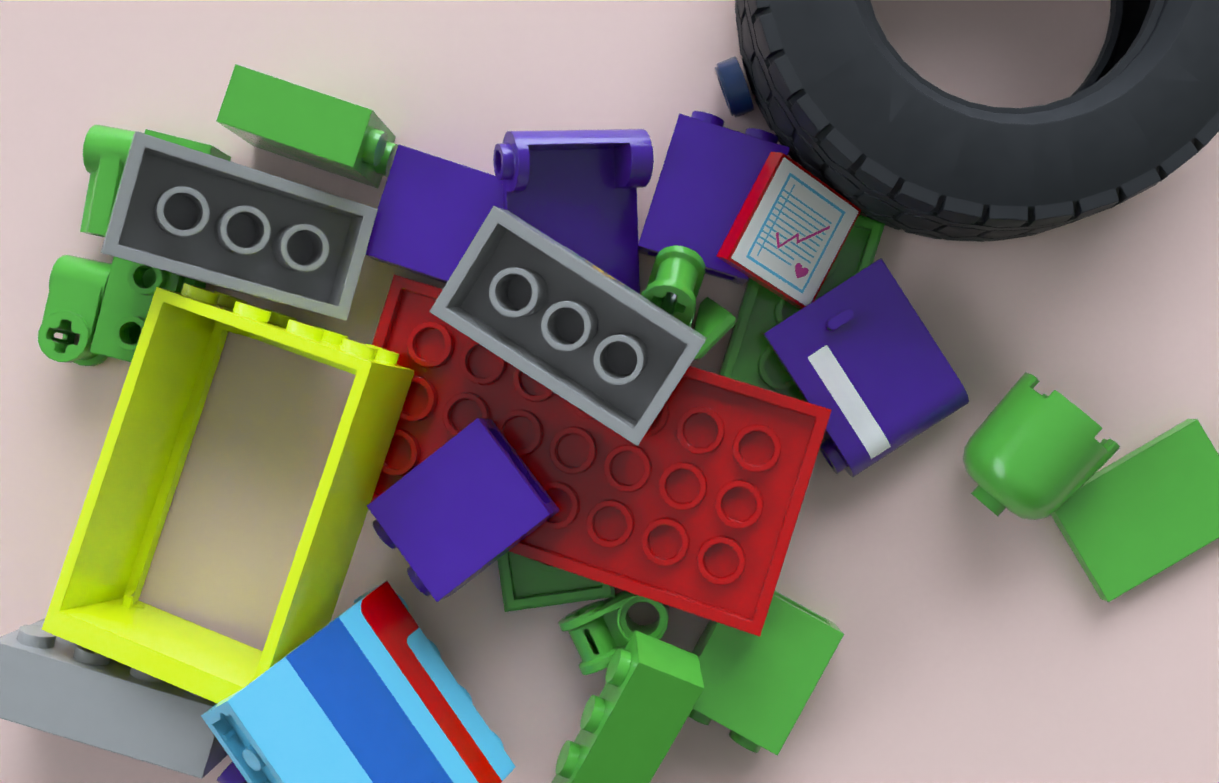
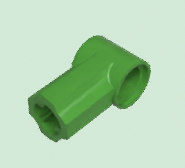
(104, 158)

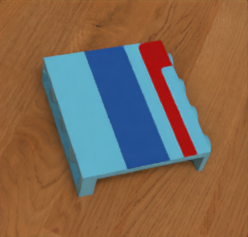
(360, 707)

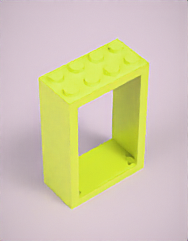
(140, 469)

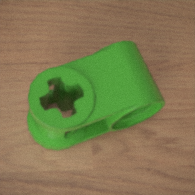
(676, 282)
(73, 309)
(606, 626)

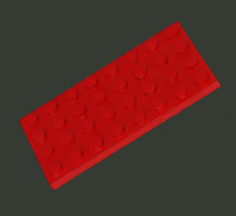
(680, 519)

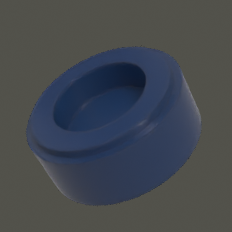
(734, 87)

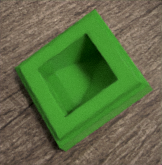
(713, 323)

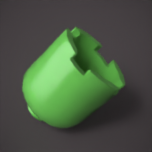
(1034, 452)

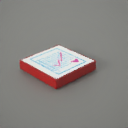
(789, 231)

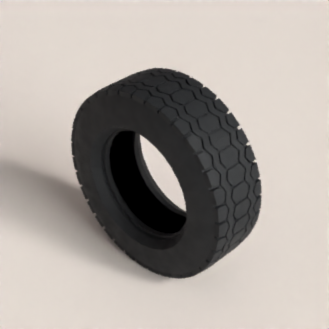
(973, 168)

